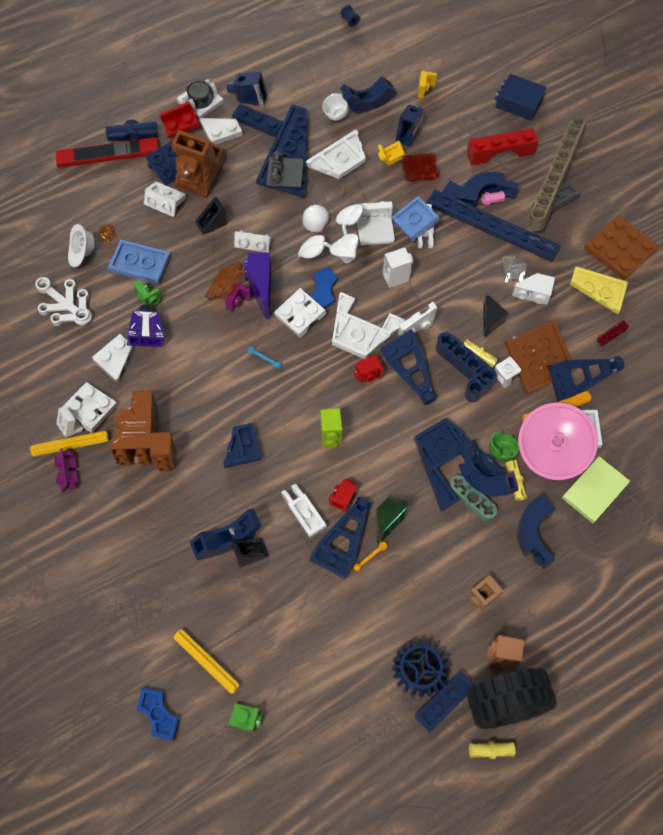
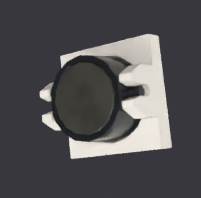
(200, 96)

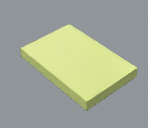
(595, 489)

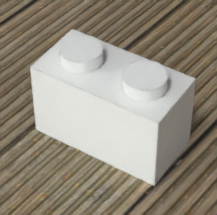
(397, 267)

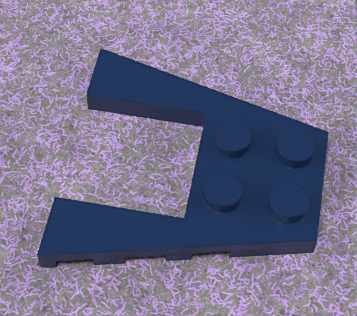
(439, 446)

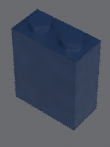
(520, 97)

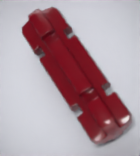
(612, 333)

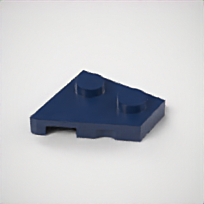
(242, 446)

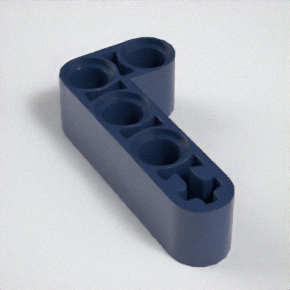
(447, 347)

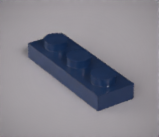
(257, 120)
(444, 702)

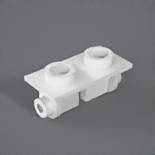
(252, 241)

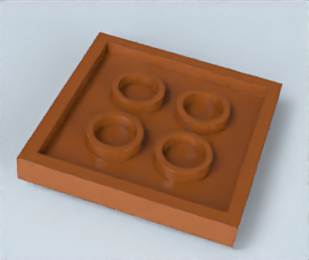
(621, 247)
(535, 351)

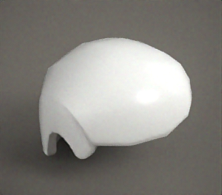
(335, 107)
(315, 218)

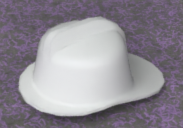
(80, 245)

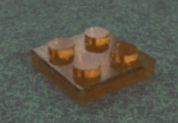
(224, 281)

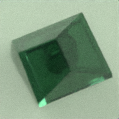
(389, 516)

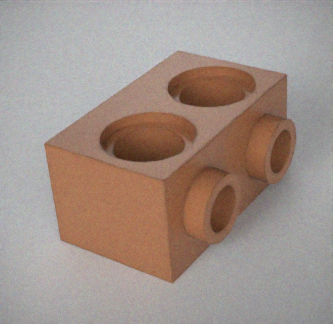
(505, 652)

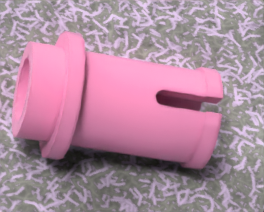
(490, 198)

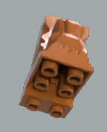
(196, 162)
(137, 435)

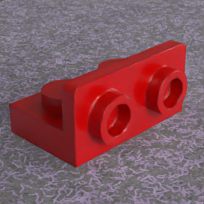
(179, 118)

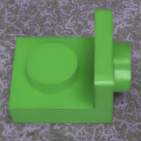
(144, 294)
(245, 718)

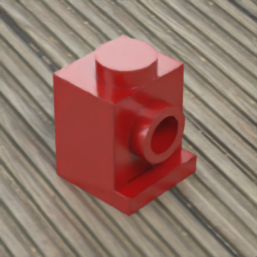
(368, 369)
(343, 495)

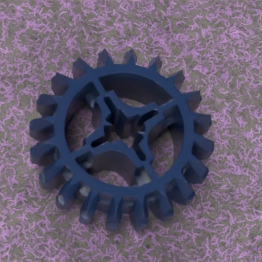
(412, 664)

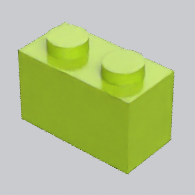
(330, 427)

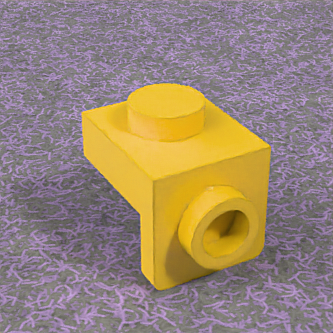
(391, 153)

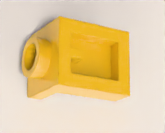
(427, 80)

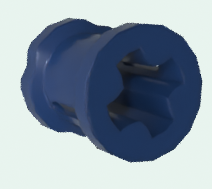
(351, 17)

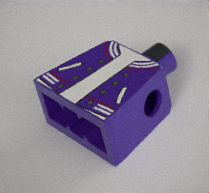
(145, 328)

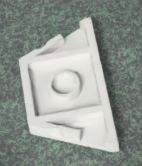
(339, 157)

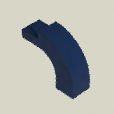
(370, 98)
(487, 182)
(480, 477)
(527, 531)
(218, 541)

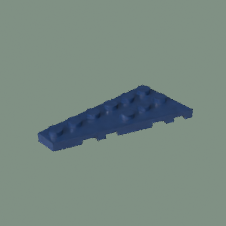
(291, 144)

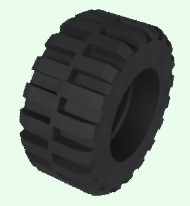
(511, 698)

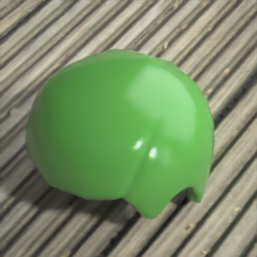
(503, 446)

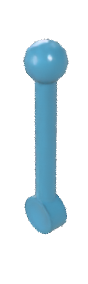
(251, 350)

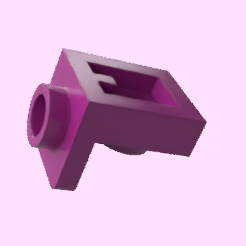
(235, 296)

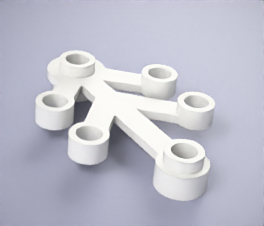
(64, 303)

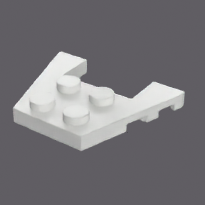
(359, 335)

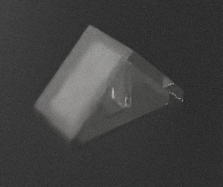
(513, 268)

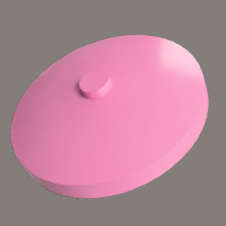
(557, 441)

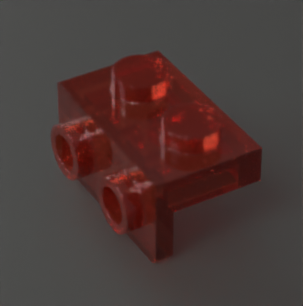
(420, 167)

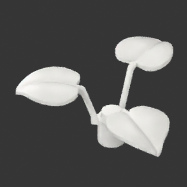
(344, 247)

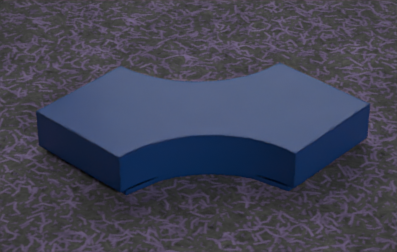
(324, 281)
(163, 724)

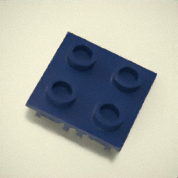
(163, 163)

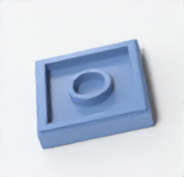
(415, 218)

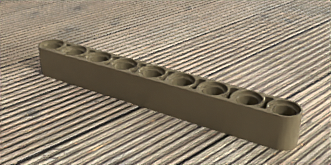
(557, 173)

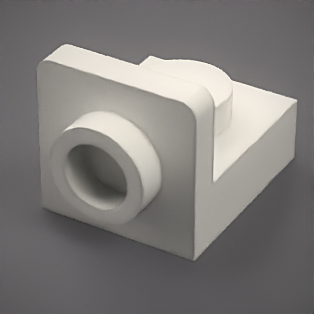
(506, 371)
(67, 422)

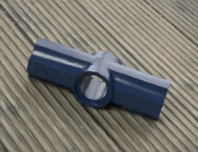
(131, 130)

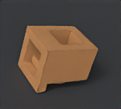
(487, 586)

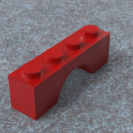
(484, 148)

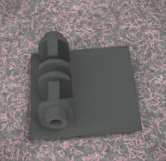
(284, 171)

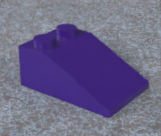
(258, 274)

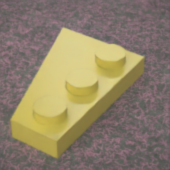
(600, 287)

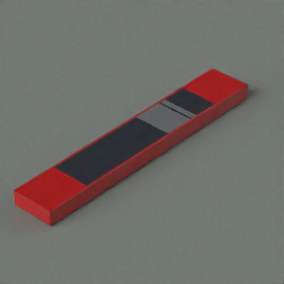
(105, 152)

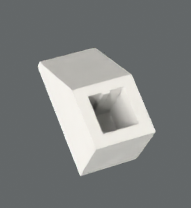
(535, 288)

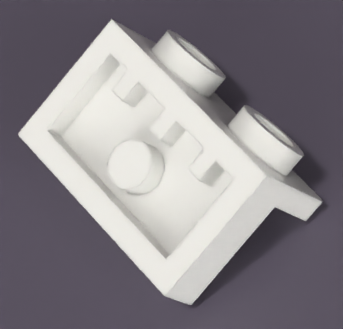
(163, 198)

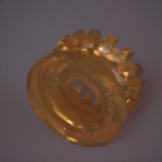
(102, 230)

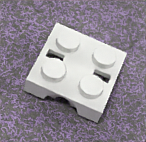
(302, 315)
(87, 410)

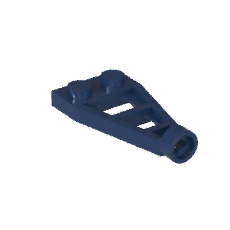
(401, 347)
(563, 381)
(332, 560)

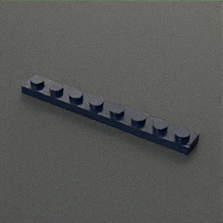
(493, 225)

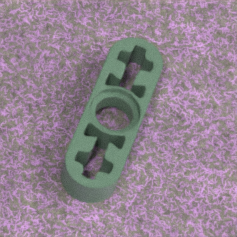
(473, 506)

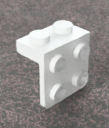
(376, 224)

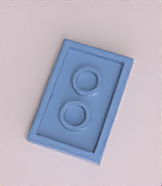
(139, 261)

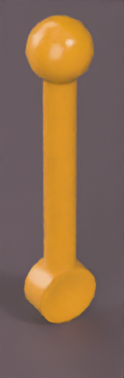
(383, 546)

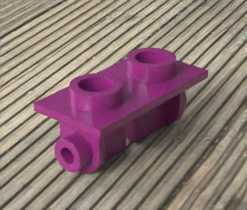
(64, 462)

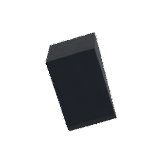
(212, 217)
(493, 315)
(249, 550)

